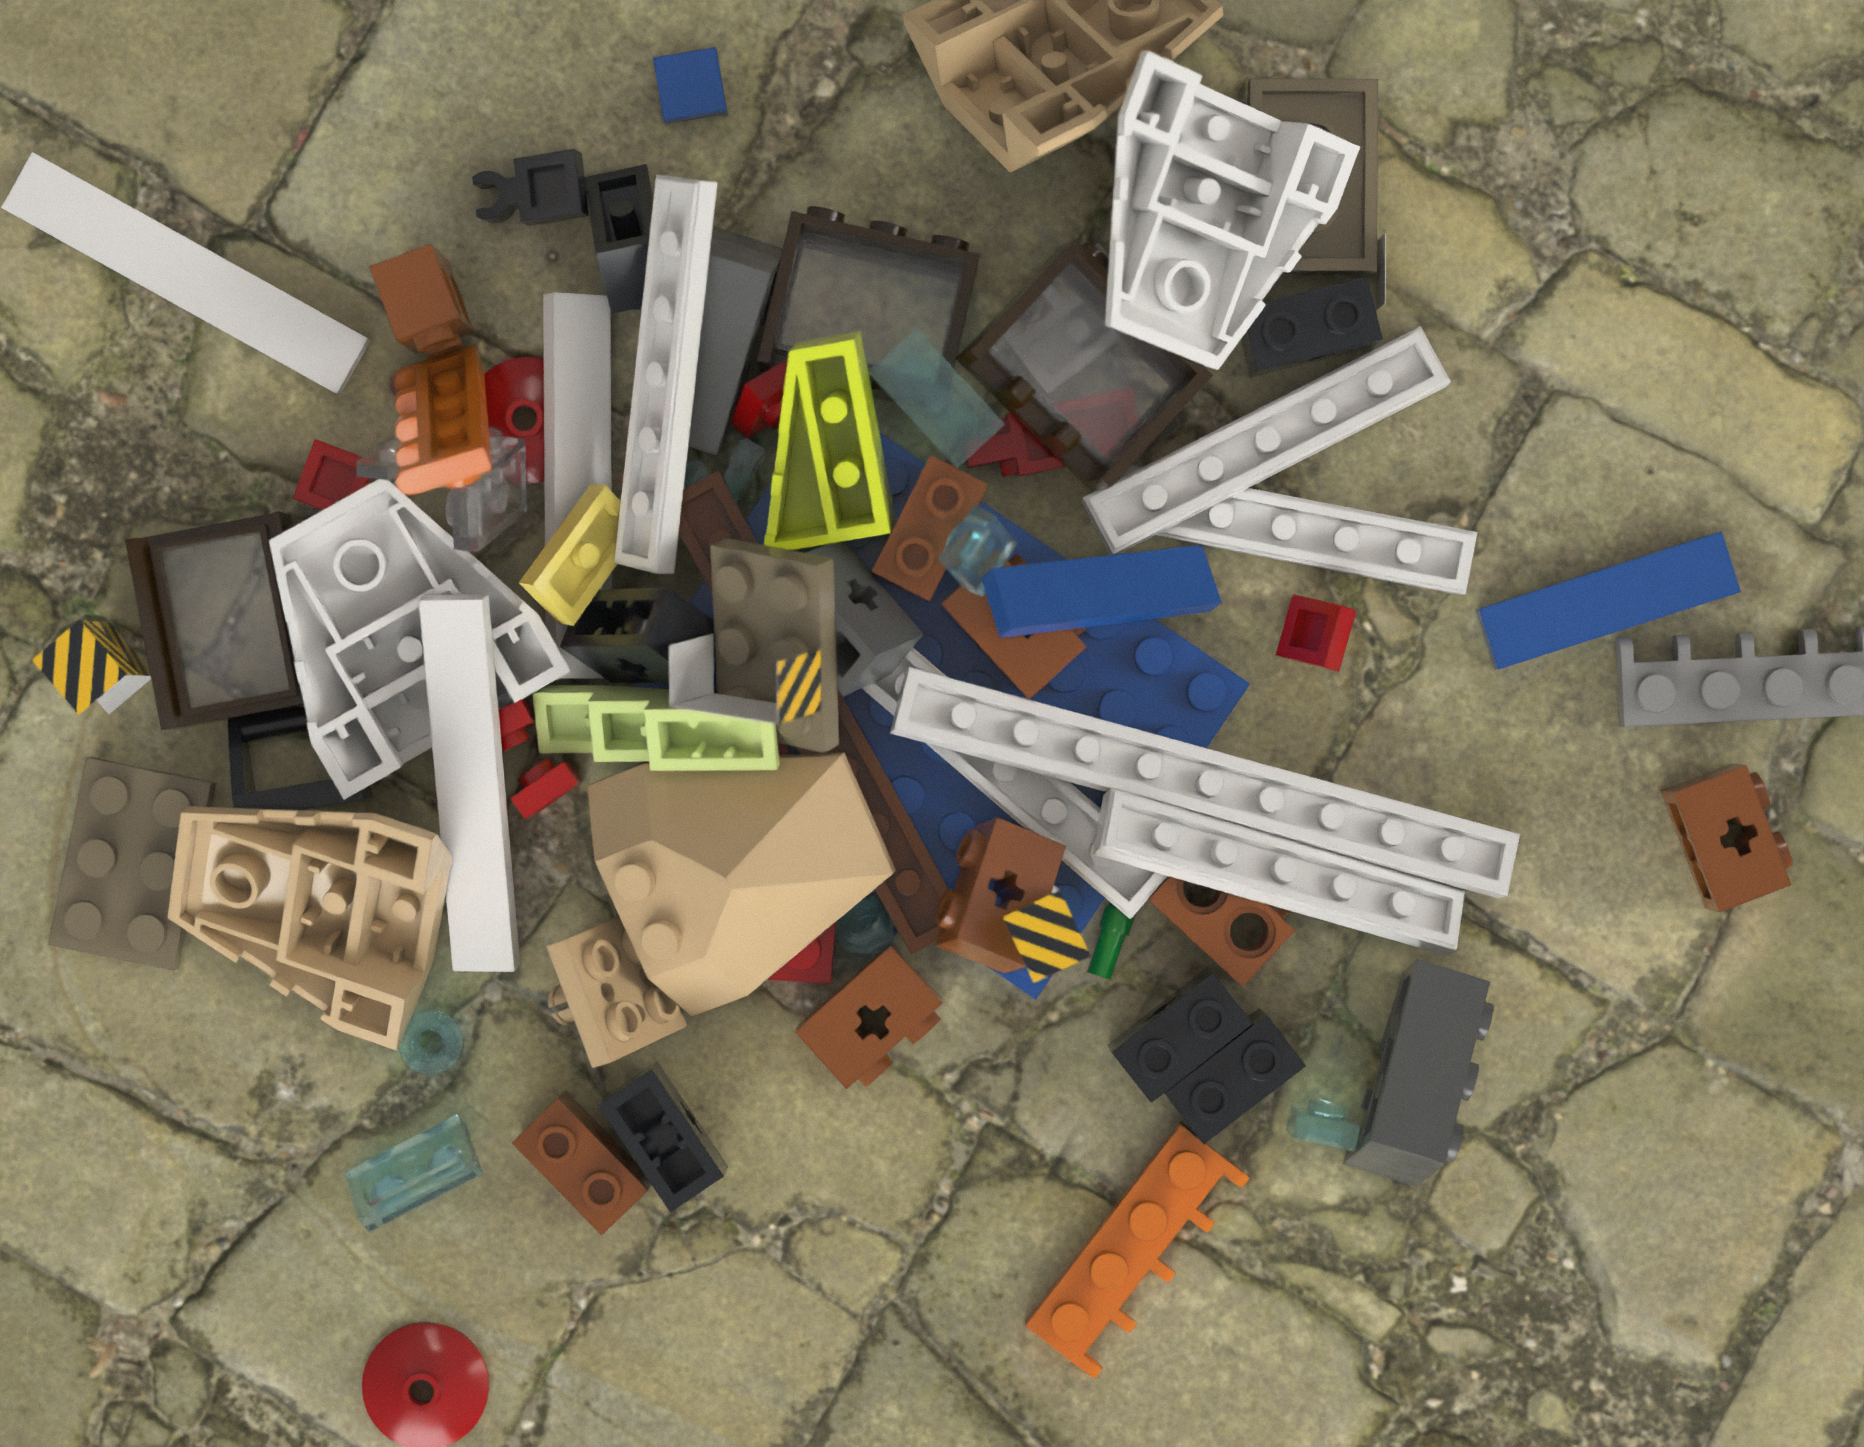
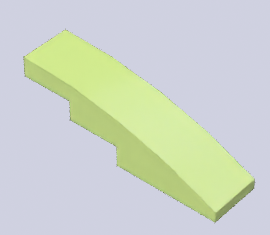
(642, 727)

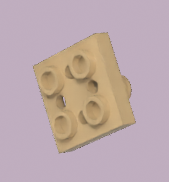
(609, 994)

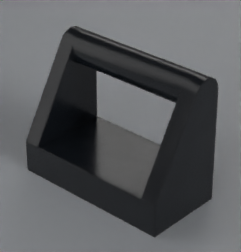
(292, 797)

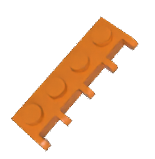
(442, 422)
(1130, 1245)

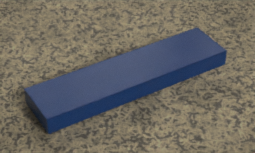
(1100, 590)
(1608, 600)

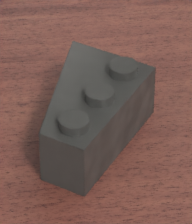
(733, 310)
(1423, 1074)

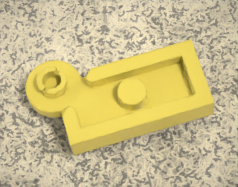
(576, 557)

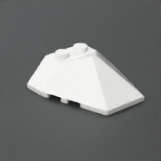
(1209, 209)
(356, 634)

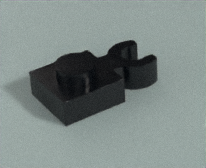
(543, 189)

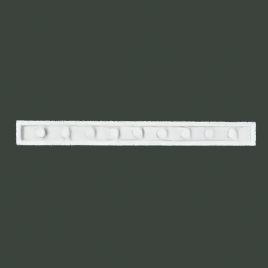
(1204, 782)

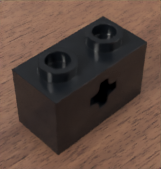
(1312, 327)
(630, 632)
(1179, 1034)
(1235, 1078)
(663, 1136)

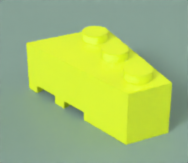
(830, 453)

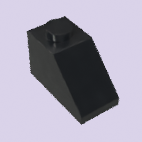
(621, 225)

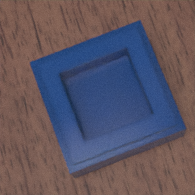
(690, 85)

